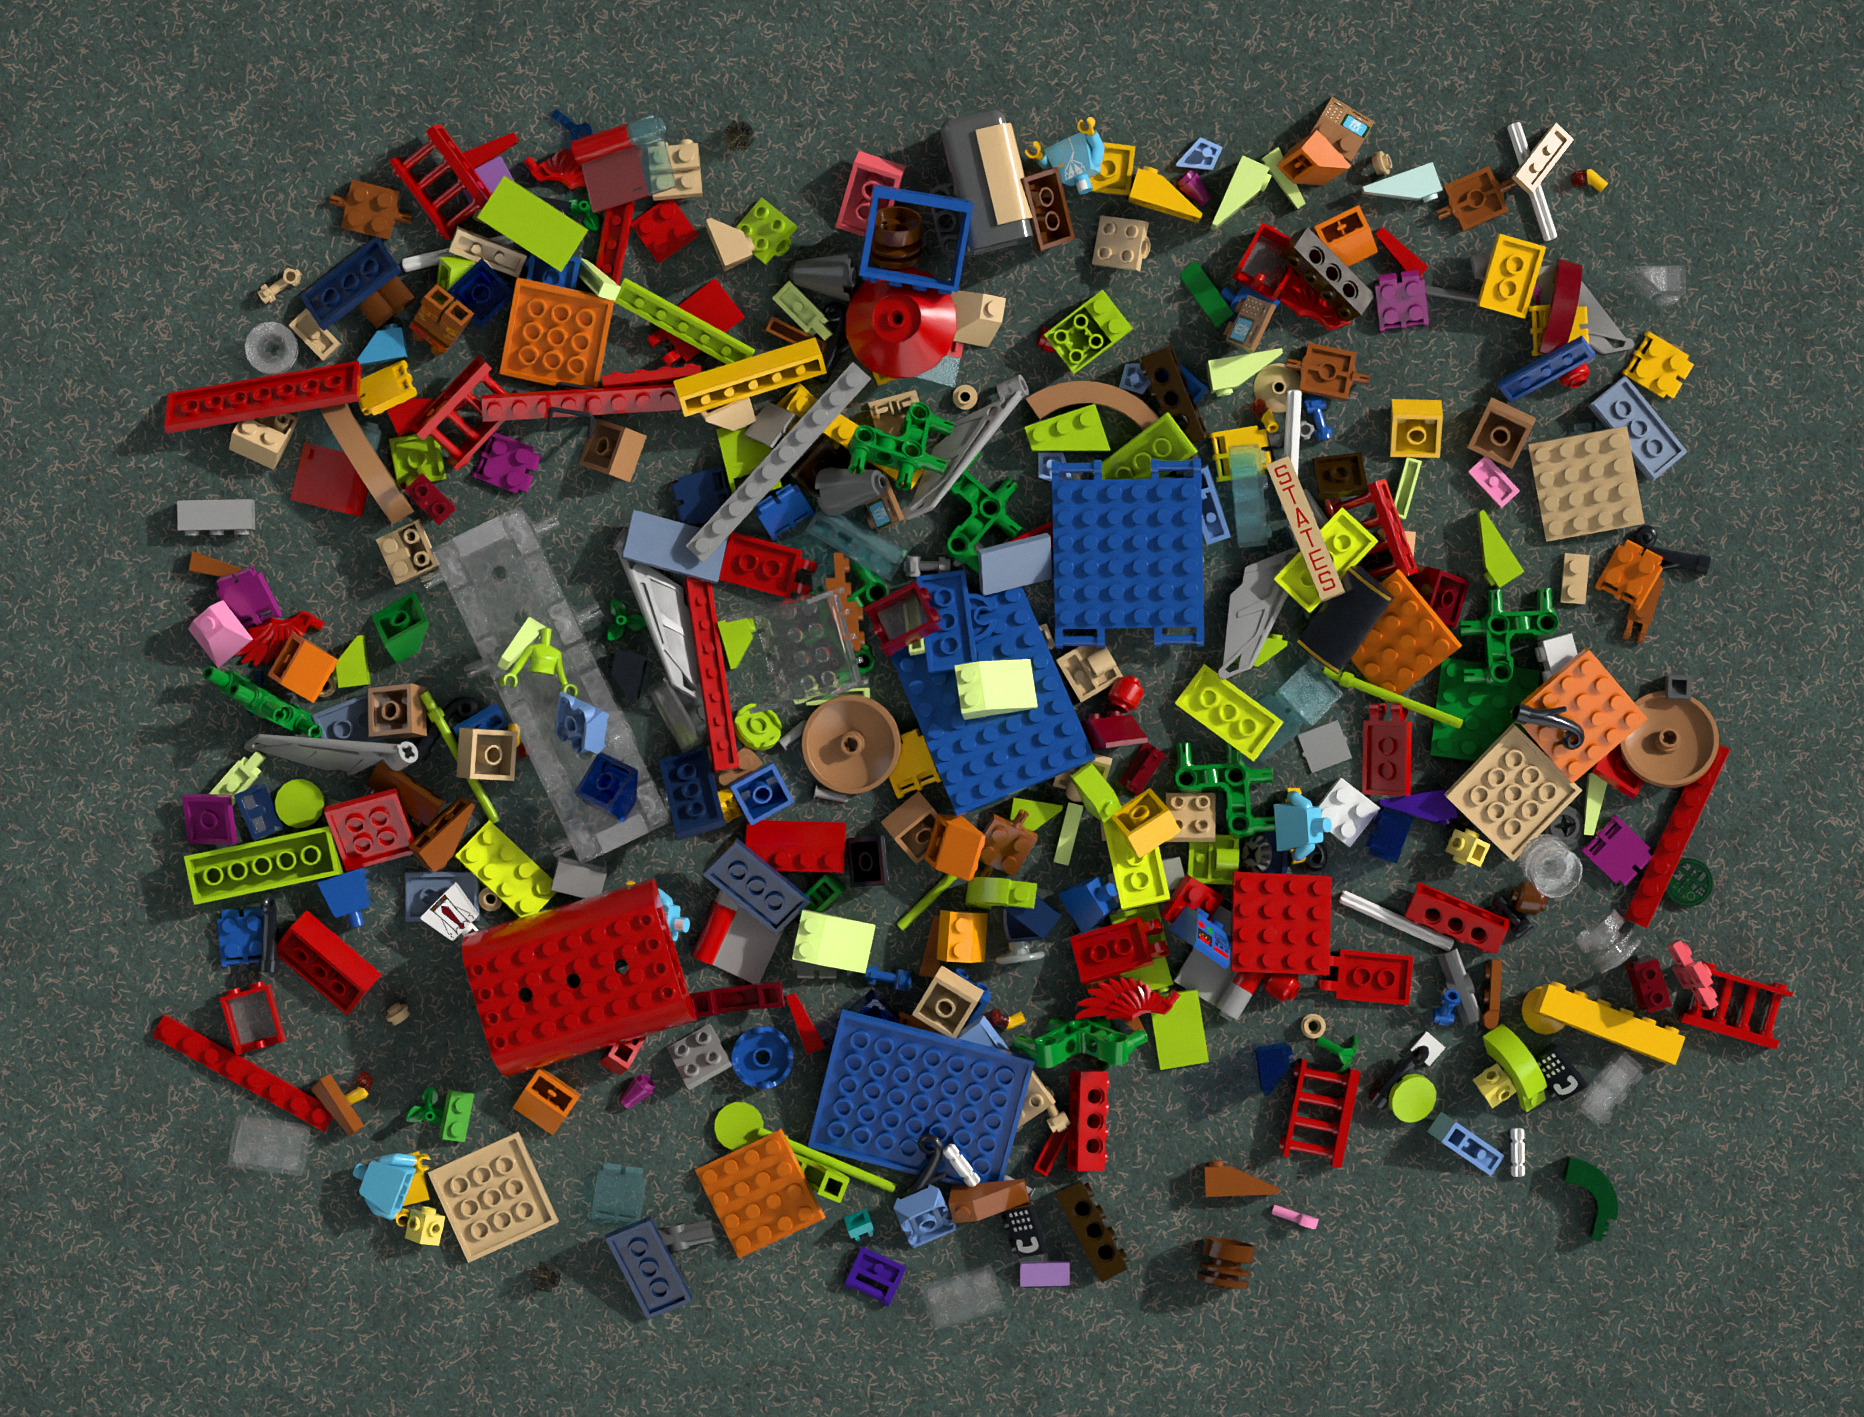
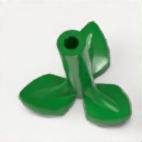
(590, 220)
(617, 630)
(1344, 1054)
(417, 1112)

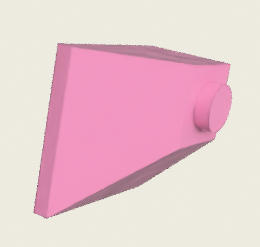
(219, 633)

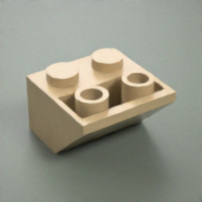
(263, 438)
(407, 552)

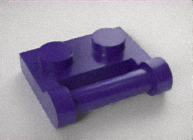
(879, 1269)

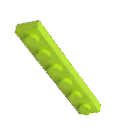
(681, 323)

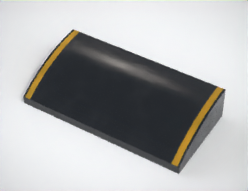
(1345, 620)

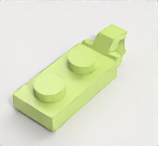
(802, 310)
(240, 776)

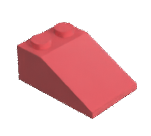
(856, 202)

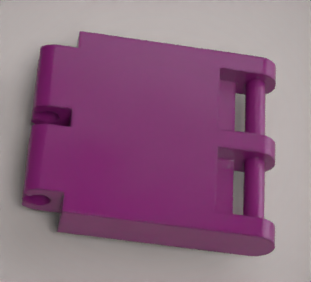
(1401, 300)
(507, 463)
(248, 596)
(1618, 851)

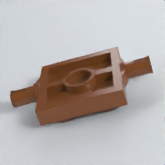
(1475, 198)
(371, 209)
(1327, 372)
(1006, 844)

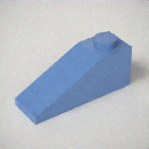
(1213, 518)
(1465, 1143)

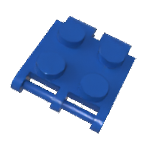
(784, 510)
(241, 935)

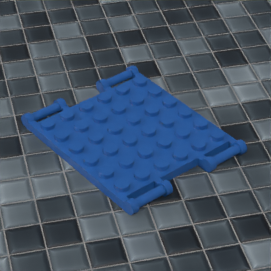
(1128, 553)

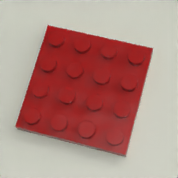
(1280, 923)

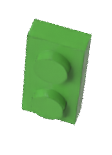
(456, 1115)

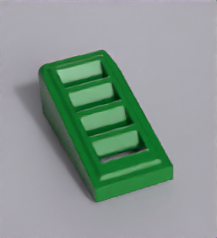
(836, 886)

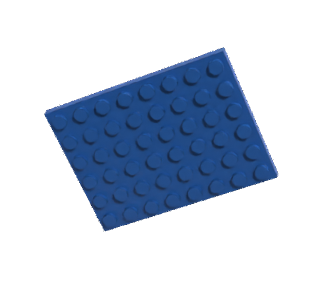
(1000, 752)
(905, 1082)

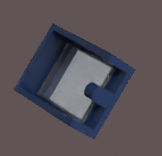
(259, 812)

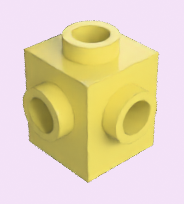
(1467, 847)
(1495, 1085)
(425, 1226)

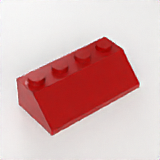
(799, 845)
(327, 962)

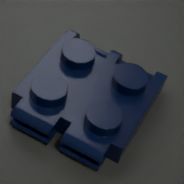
(700, 495)

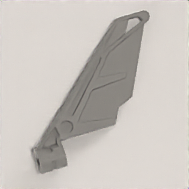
(1599, 322)
(964, 444)
(1254, 610)
(666, 620)
(334, 754)

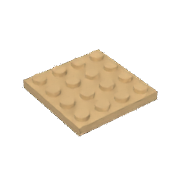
(1586, 483)
(1512, 792)
(493, 1197)

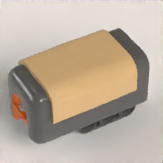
(989, 173)

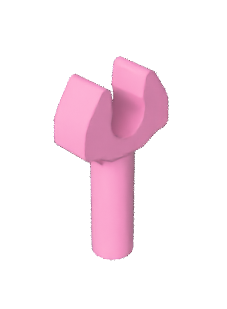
(1301, 1219)

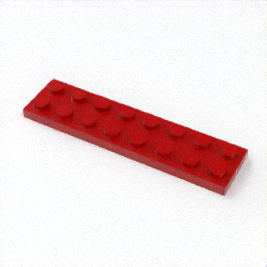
(263, 397)

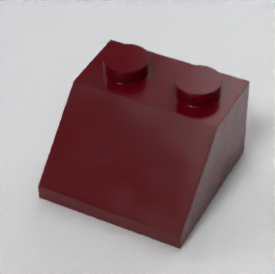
(1442, 592)
(1112, 731)

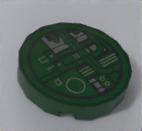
(1690, 883)

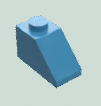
(385, 346)

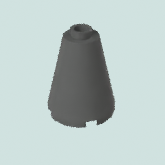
(828, 275)
(845, 491)

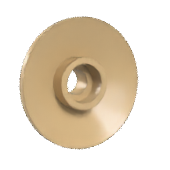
(1266, 381)

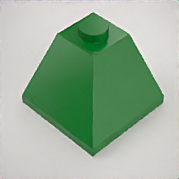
(402, 627)

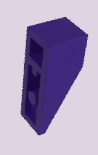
(1426, 805)

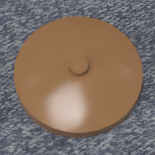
(1673, 743)
(851, 744)

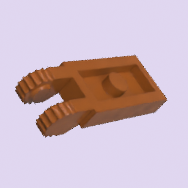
(1645, 614)
(1492, 995)

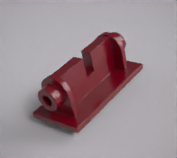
(1142, 768)

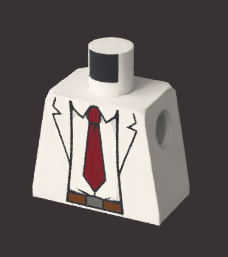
(452, 914)

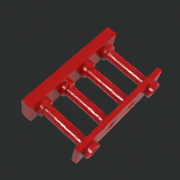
(454, 160)
(444, 407)
(1389, 520)
(1741, 1029)
(1338, 1129)

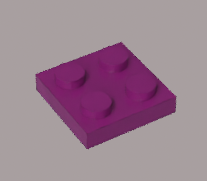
(209, 819)

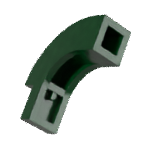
(1606, 1203)

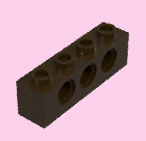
(1327, 274)
(1166, 359)
(1104, 1267)

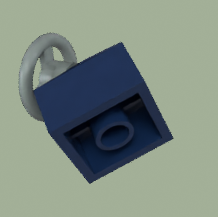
(1026, 925)

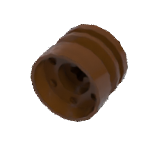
(897, 238)
(1226, 1262)

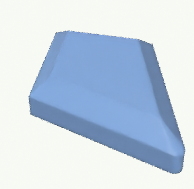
(1201, 155)
(1133, 379)
(1044, 465)

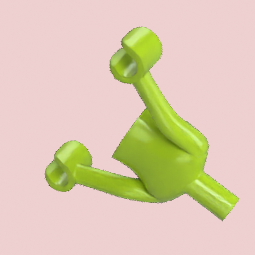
(543, 660)

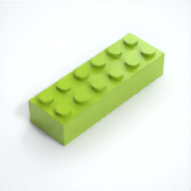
(263, 865)

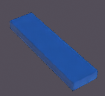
(1546, 369)

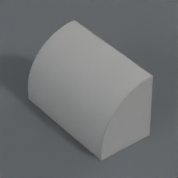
(578, 879)

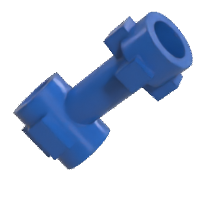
(1315, 405)
(901, 979)
(1445, 1015)

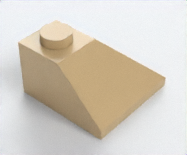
(729, 244)
(977, 317)
(731, 415)

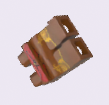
(438, 322)

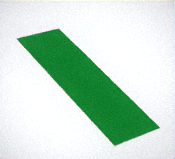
(1206, 294)

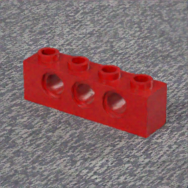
(1450, 907)
(1079, 1110)

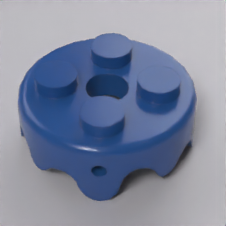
(757, 1074)

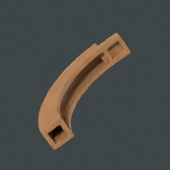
(1091, 393)
(367, 462)

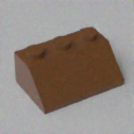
(1048, 208)
(415, 797)

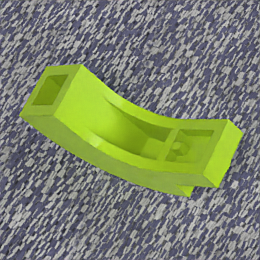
(989, 892)
(1519, 1064)
(823, 1178)

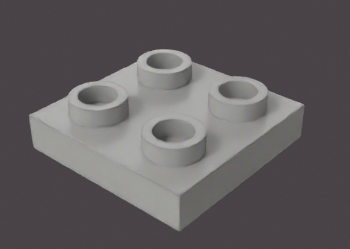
(699, 1056)

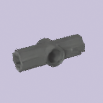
(1460, 981)
(685, 1235)

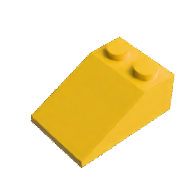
(1160, 195)

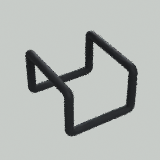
(592, 418)

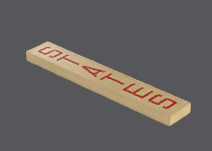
(1305, 528)

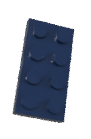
(350, 283)
(692, 792)
(756, 886)
(648, 1267)

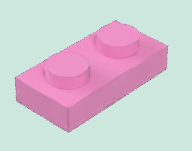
(1493, 481)

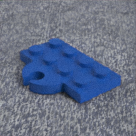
(958, 621)

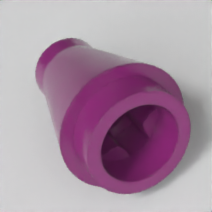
(1193, 187)
(638, 1090)

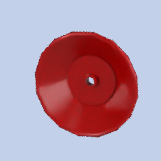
(905, 347)

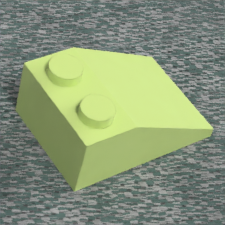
(1244, 186)
(1231, 372)
(995, 687)
(833, 941)

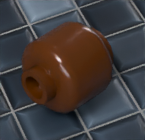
(1528, 899)

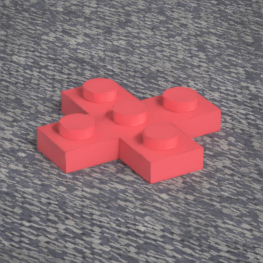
(1692, 974)

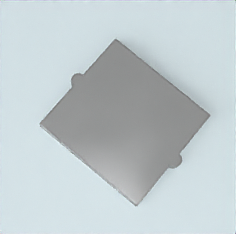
(770, 425)
(1324, 746)

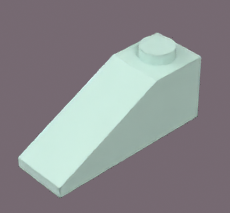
(1409, 185)

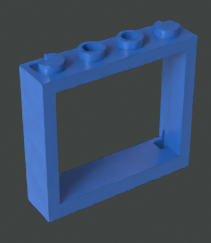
(917, 281)

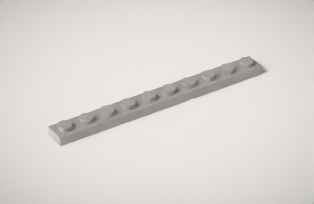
(778, 462)

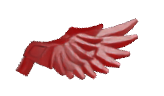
(561, 169)
(1307, 302)
(273, 634)
(1125, 1000)

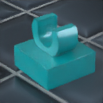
(858, 1224)

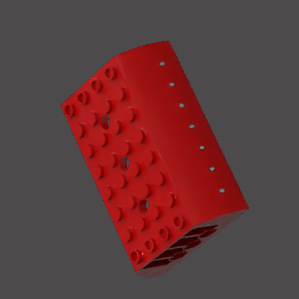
(585, 941)

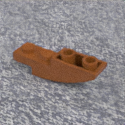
(841, 566)

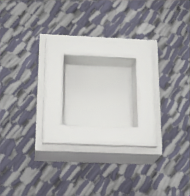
(1434, 1046)

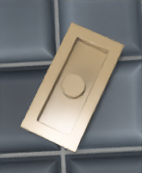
(320, 341)
(1574, 578)

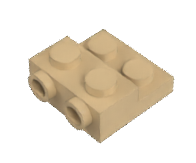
(686, 171)

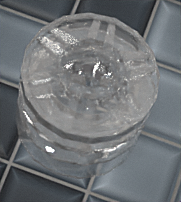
(258, 342)
(1557, 875)
(1607, 941)

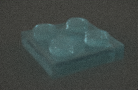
(1309, 693)

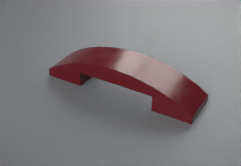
(1562, 306)
(737, 998)

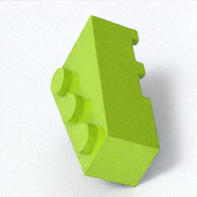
(1069, 432)

